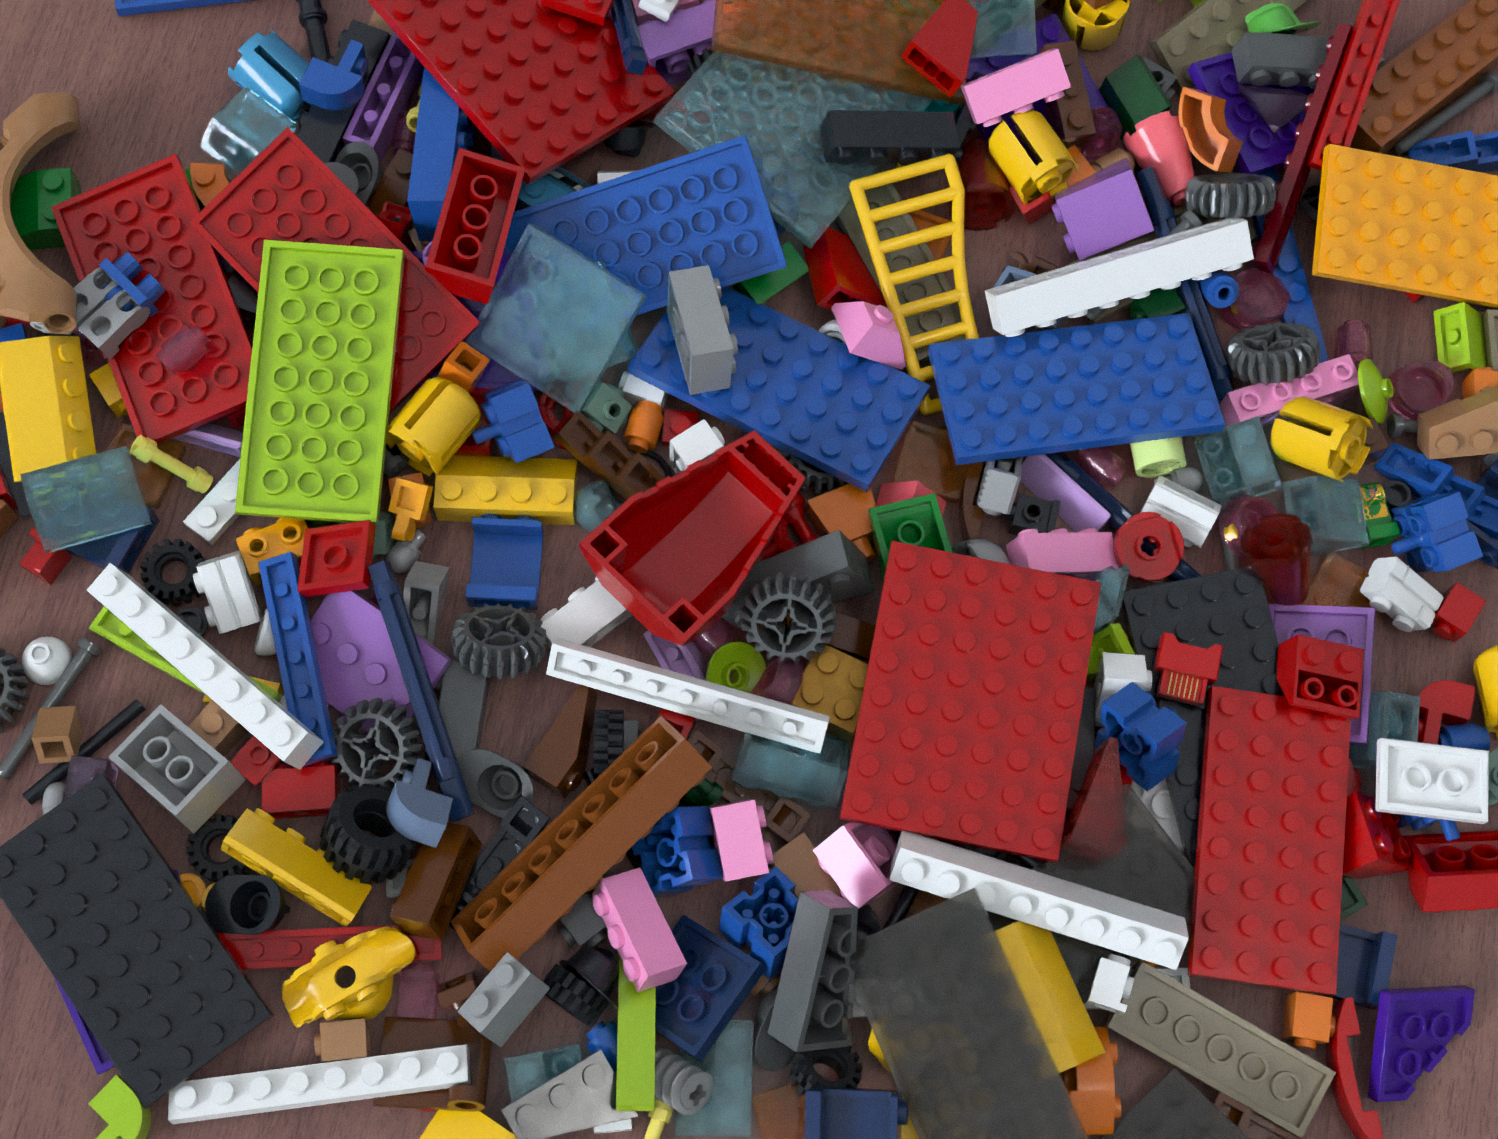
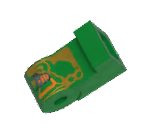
(1379, 524)

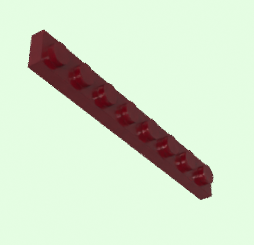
(1290, 189)

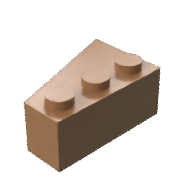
(1460, 427)

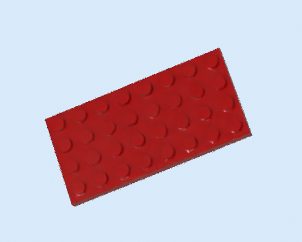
(299, 199)
(150, 220)
(1270, 843)

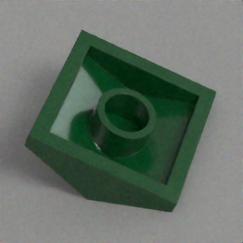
(1133, 94)

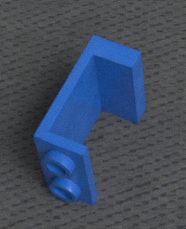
(505, 562)

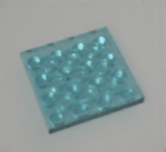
(556, 318)

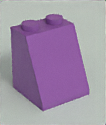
(1102, 210)

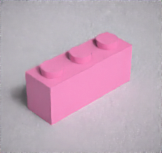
(1016, 87)
(1064, 553)
(638, 930)

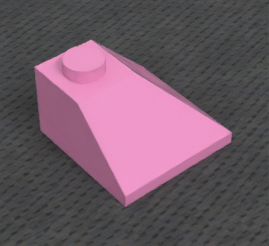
(870, 332)

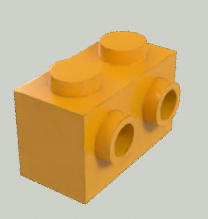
(267, 542)

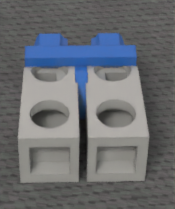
(112, 305)

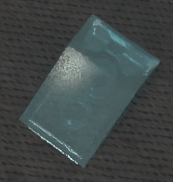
(1004, 28)

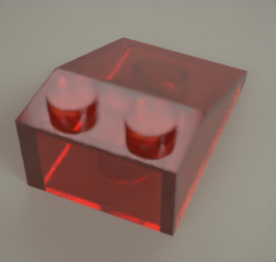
(1098, 811)

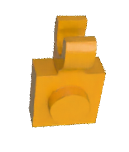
(409, 502)

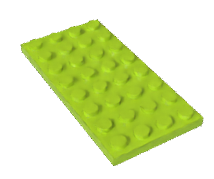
(320, 382)

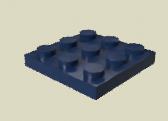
(707, 991)

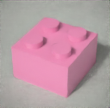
(740, 839)
(859, 861)

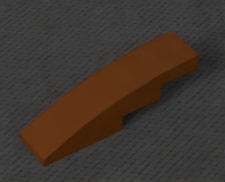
(607, 456)

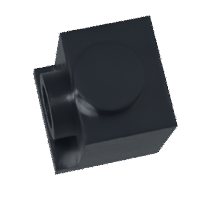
(1020, 520)

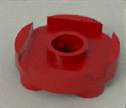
(1157, 530)

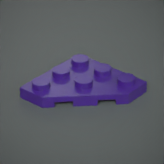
(1413, 1035)

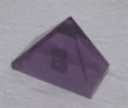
(1274, 104)

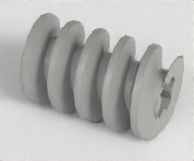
(681, 1082)

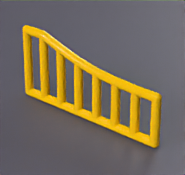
(957, 262)

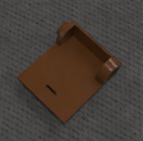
(421, 1034)

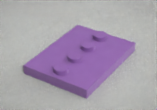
(1340, 625)
(359, 656)

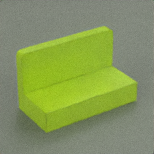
(1460, 337)

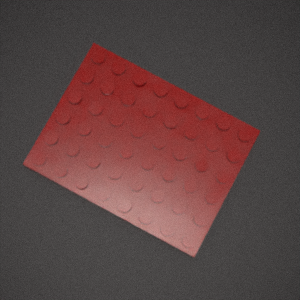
(527, 74)
(972, 702)

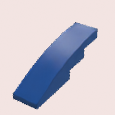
(1460, 151)
(1436, 477)

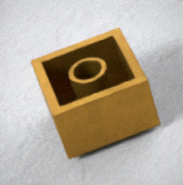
(833, 688)

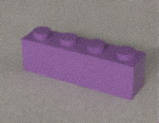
(385, 97)

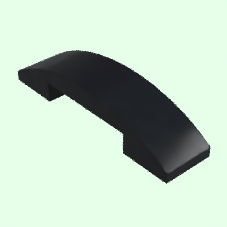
(516, 832)

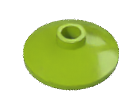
(1374, 390)
(740, 660)

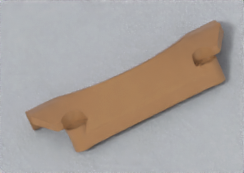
(26, 285)

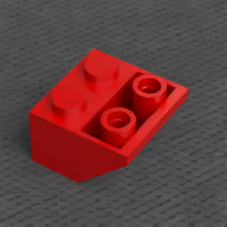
(1321, 675)
(1372, 840)

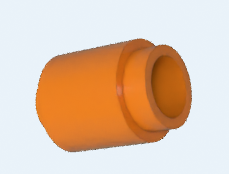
(643, 426)

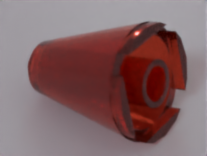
(986, 188)
(1282, 556)

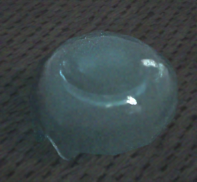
(593, 504)

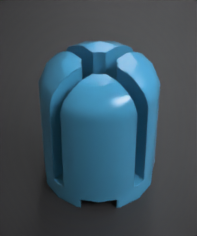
(272, 72)

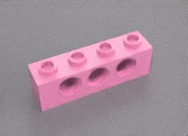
(1328, 383)

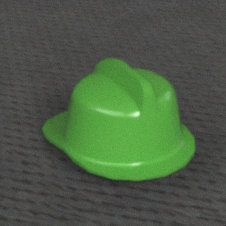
(1277, 19)

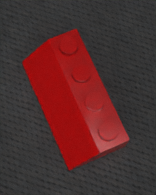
(474, 224)
(1454, 872)

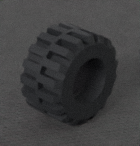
(354, 850)

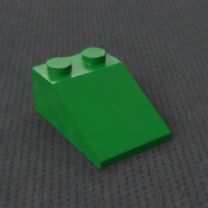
(33, 202)
(909, 522)

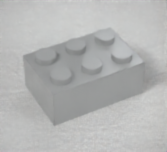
(701, 329)
(177, 768)

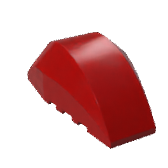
(694, 538)

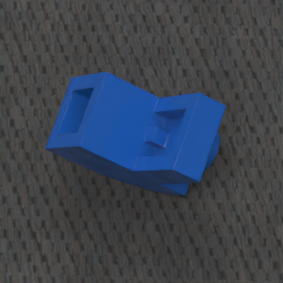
(336, 86)

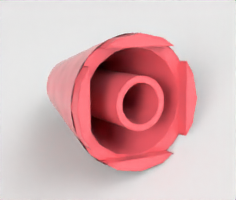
(1163, 146)

